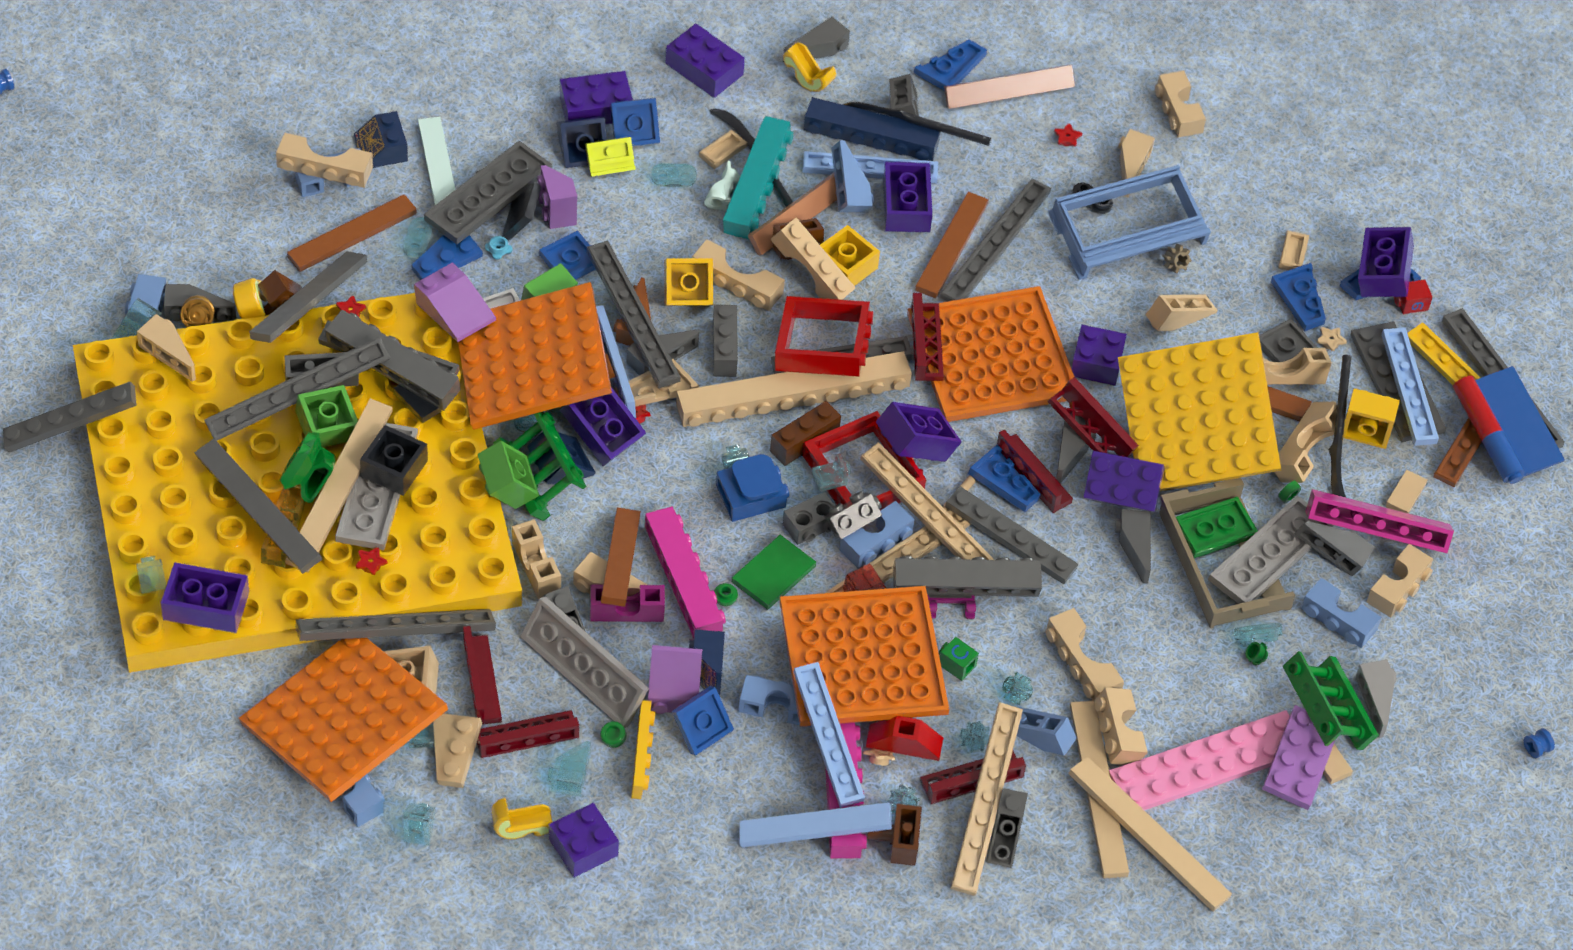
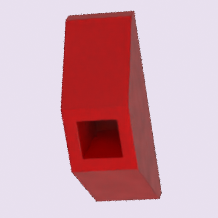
(905, 737)

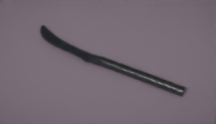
(931, 124)
(738, 126)
(1336, 447)

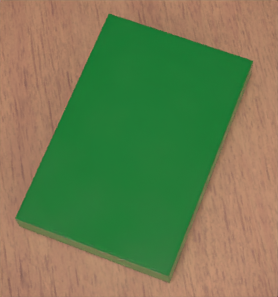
(1216, 527)
(773, 572)

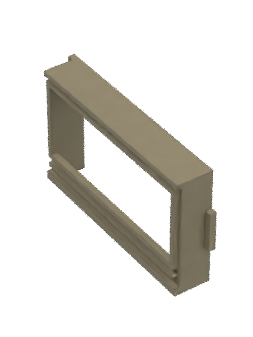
(1182, 501)

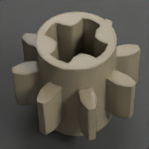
(1177, 258)

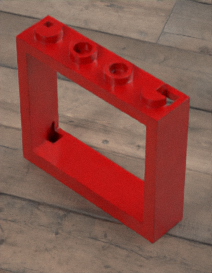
(822, 361)
(814, 449)

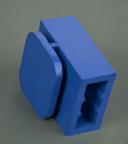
(752, 487)

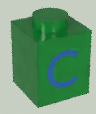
(958, 658)

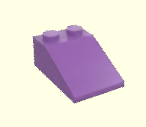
(453, 302)
(673, 677)

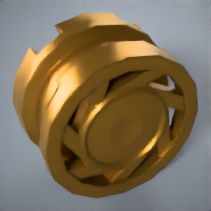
(197, 311)

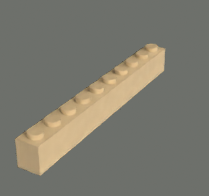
(789, 390)

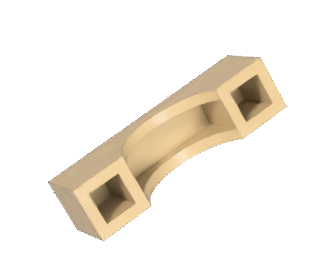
(349, 168)
(799, 244)
(759, 288)
(1307, 367)
(1314, 426)
(1067, 632)

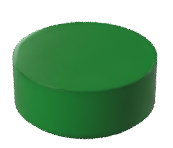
(1289, 491)
(613, 734)

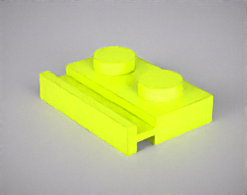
(610, 156)

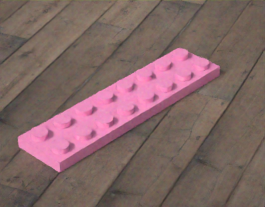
(1202, 762)

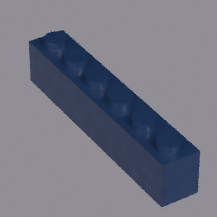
(871, 129)

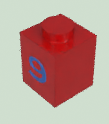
(1418, 298)

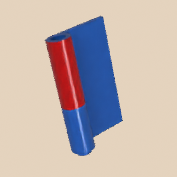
(1508, 424)

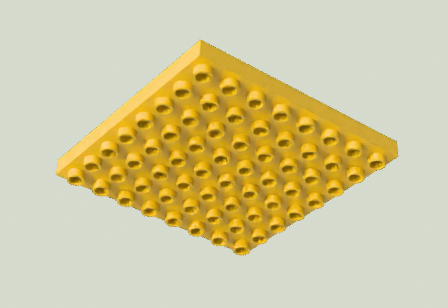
(162, 502)

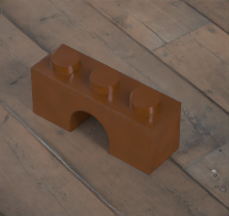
(789, 440)

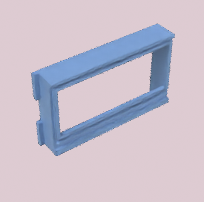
(1085, 258)

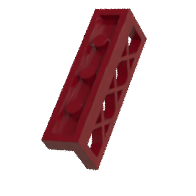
(921, 341)
(1096, 420)
(1027, 464)
(481, 677)
(529, 737)
(966, 782)

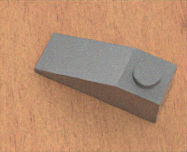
(1377, 687)

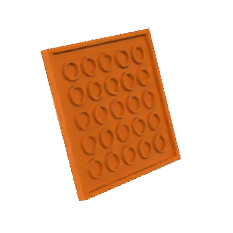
(997, 354)
(535, 357)
(871, 650)
(343, 715)

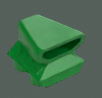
(309, 467)

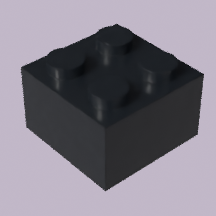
(394, 460)

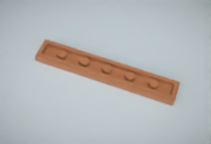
(803, 208)

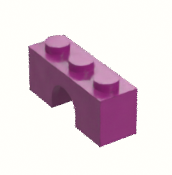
(644, 606)

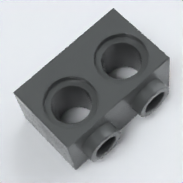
(903, 94)
(805, 519)

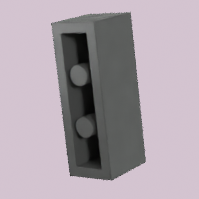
(725, 341)
(299, 364)

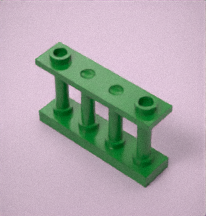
(538, 506)
(1341, 695)

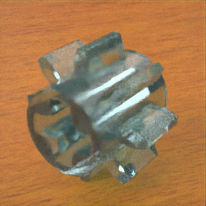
(733, 454)
(1017, 688)
(975, 736)
(903, 796)

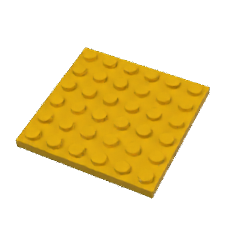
(1201, 411)

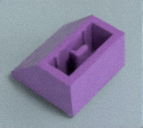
(558, 198)

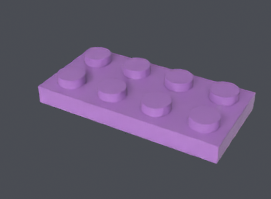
(1298, 761)

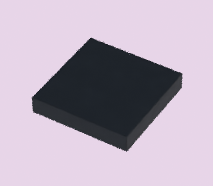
(521, 211)

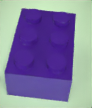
(705, 60)
(592, 95)
(907, 197)
(1386, 262)
(604, 425)
(918, 432)
(1124, 481)
(205, 597)

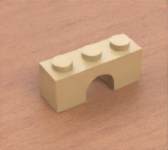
(1184, 118)
(530, 549)
(1391, 594)
(1114, 710)

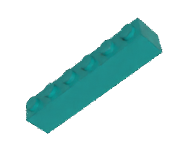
(757, 177)

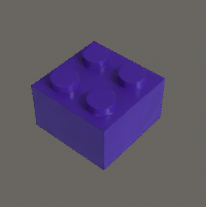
(1098, 354)
(583, 840)

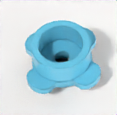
(498, 247)

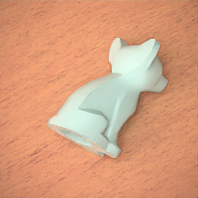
(719, 193)

